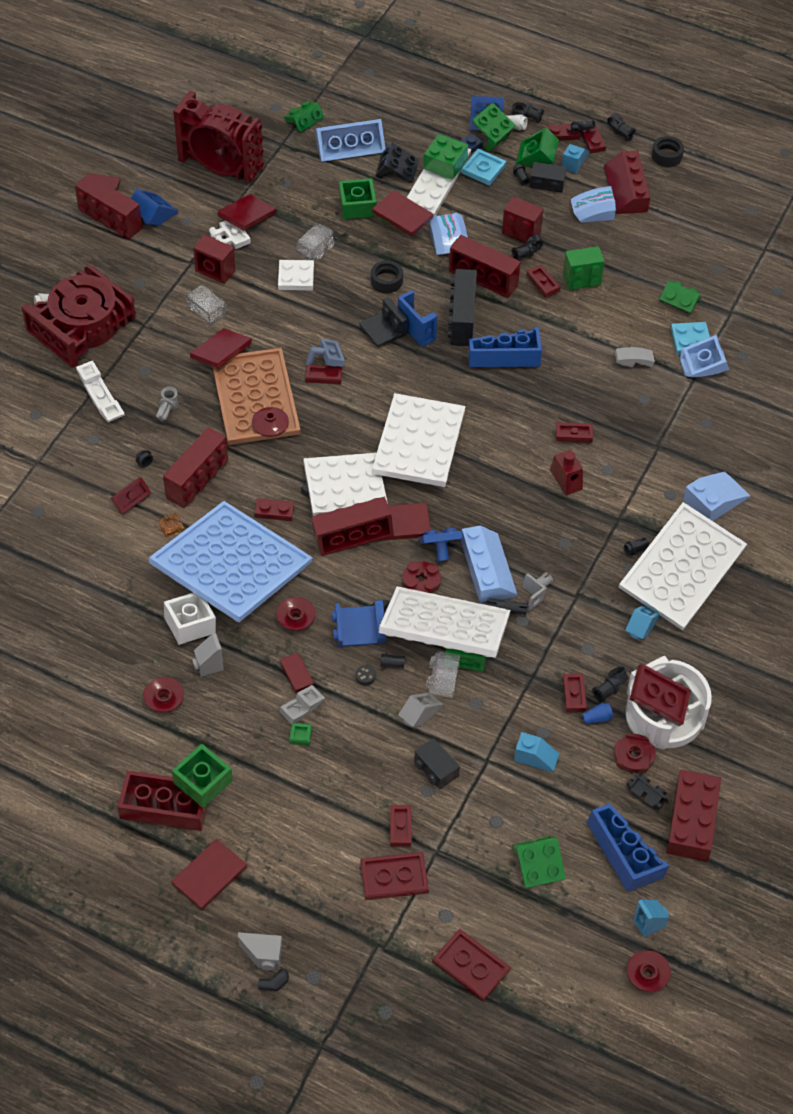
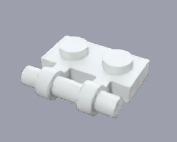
(234, 235)

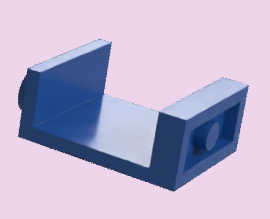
(421, 329)
(358, 625)

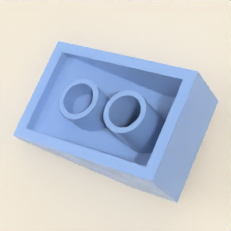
(714, 495)

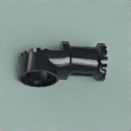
(528, 111)
(620, 128)
(528, 248)
(610, 686)

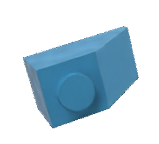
(574, 158)
(642, 622)
(535, 752)
(650, 916)

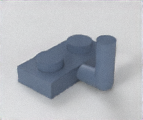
(330, 351)

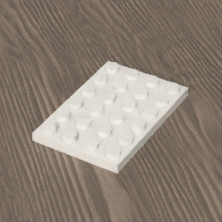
(419, 440)
(682, 566)
(445, 622)

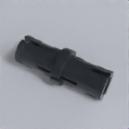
(514, 607)

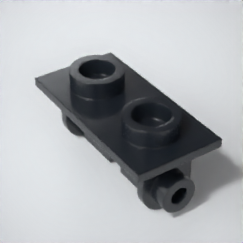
(654, 795)

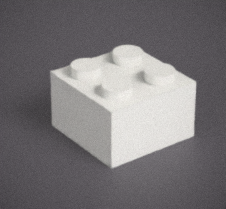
(189, 618)

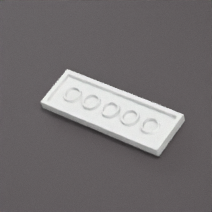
(432, 189)

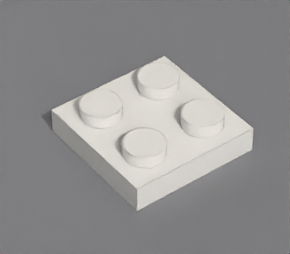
(296, 275)

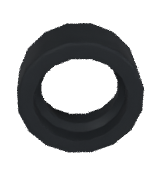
(669, 143)
(386, 267)

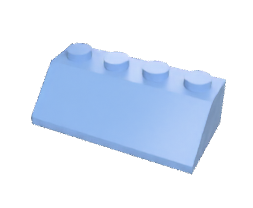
(350, 140)
(487, 564)

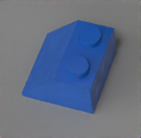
(153, 207)

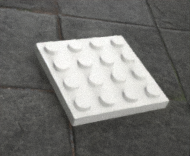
(341, 481)

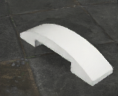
(98, 392)

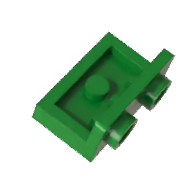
(305, 115)
(680, 297)

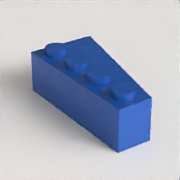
(506, 350)
(625, 850)

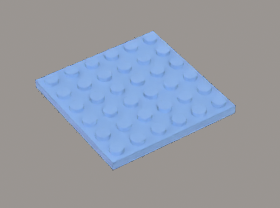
(230, 561)

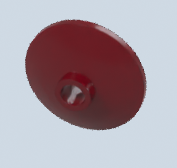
(270, 421)
(295, 607)
(161, 688)
(648, 962)

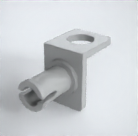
(537, 588)

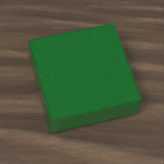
(300, 734)

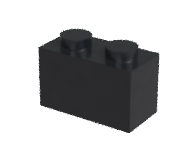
(548, 177)
(436, 764)

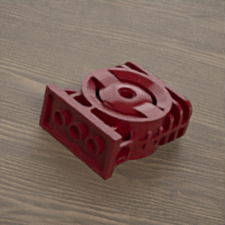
(219, 138)
(84, 318)

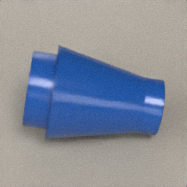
(598, 714)

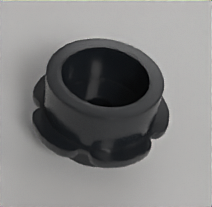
(144, 458)

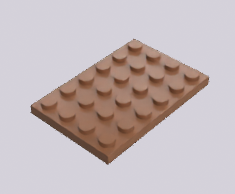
(250, 384)

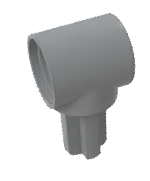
(167, 403)

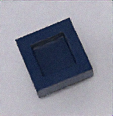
(473, 142)

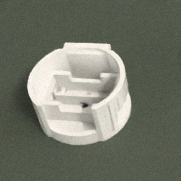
(660, 731)

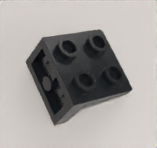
(397, 161)
(386, 325)

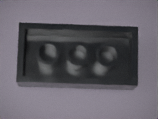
(462, 307)

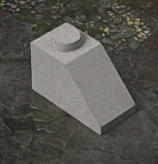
(208, 656)
(419, 709)
(262, 949)

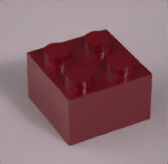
(522, 219)
(214, 259)

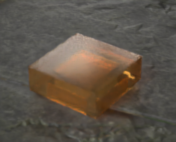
(170, 524)

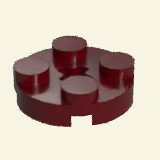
(421, 569)
(632, 764)

